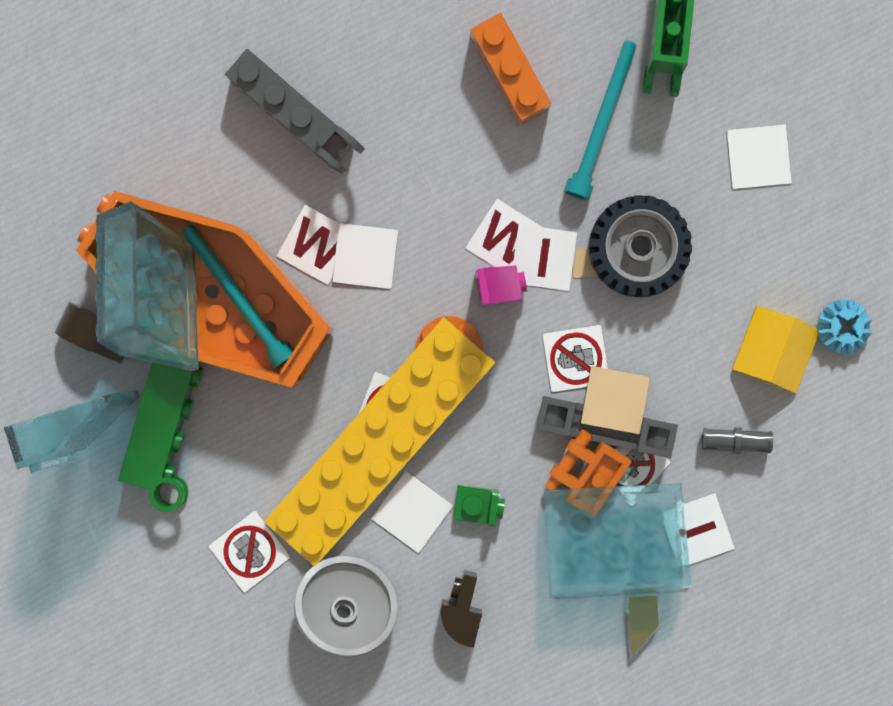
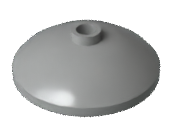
(357, 589)

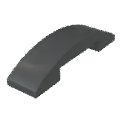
(565, 419)

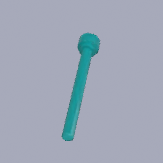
(580, 183)
(277, 350)

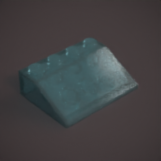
(145, 289)
(59, 434)
(617, 542)

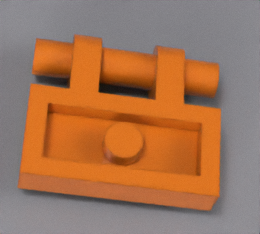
(602, 469)

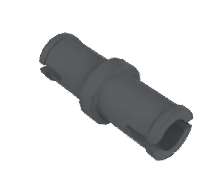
(737, 440)

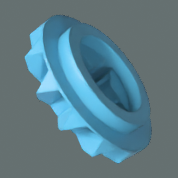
(829, 326)

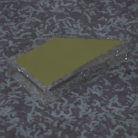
(642, 620)

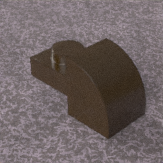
(79, 328)
(459, 617)

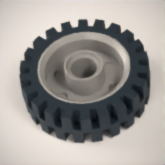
(667, 242)

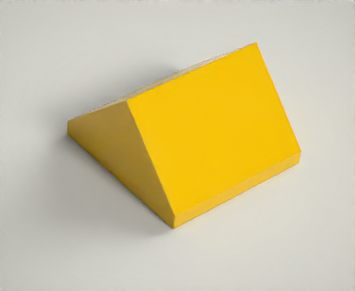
(776, 349)

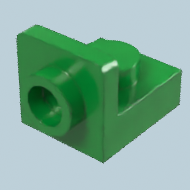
(478, 505)

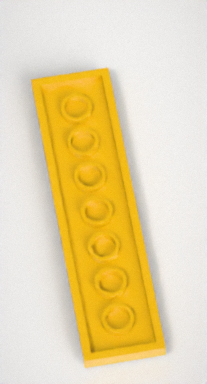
(379, 441)

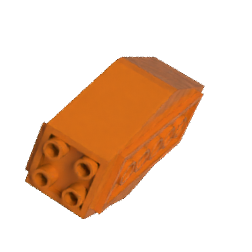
(222, 330)

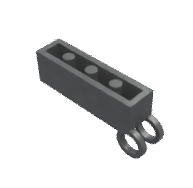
(292, 110)

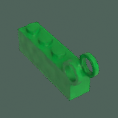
(669, 42)
(158, 433)

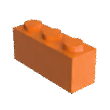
(510, 69)

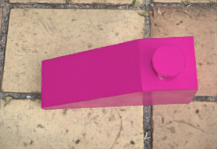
(500, 285)

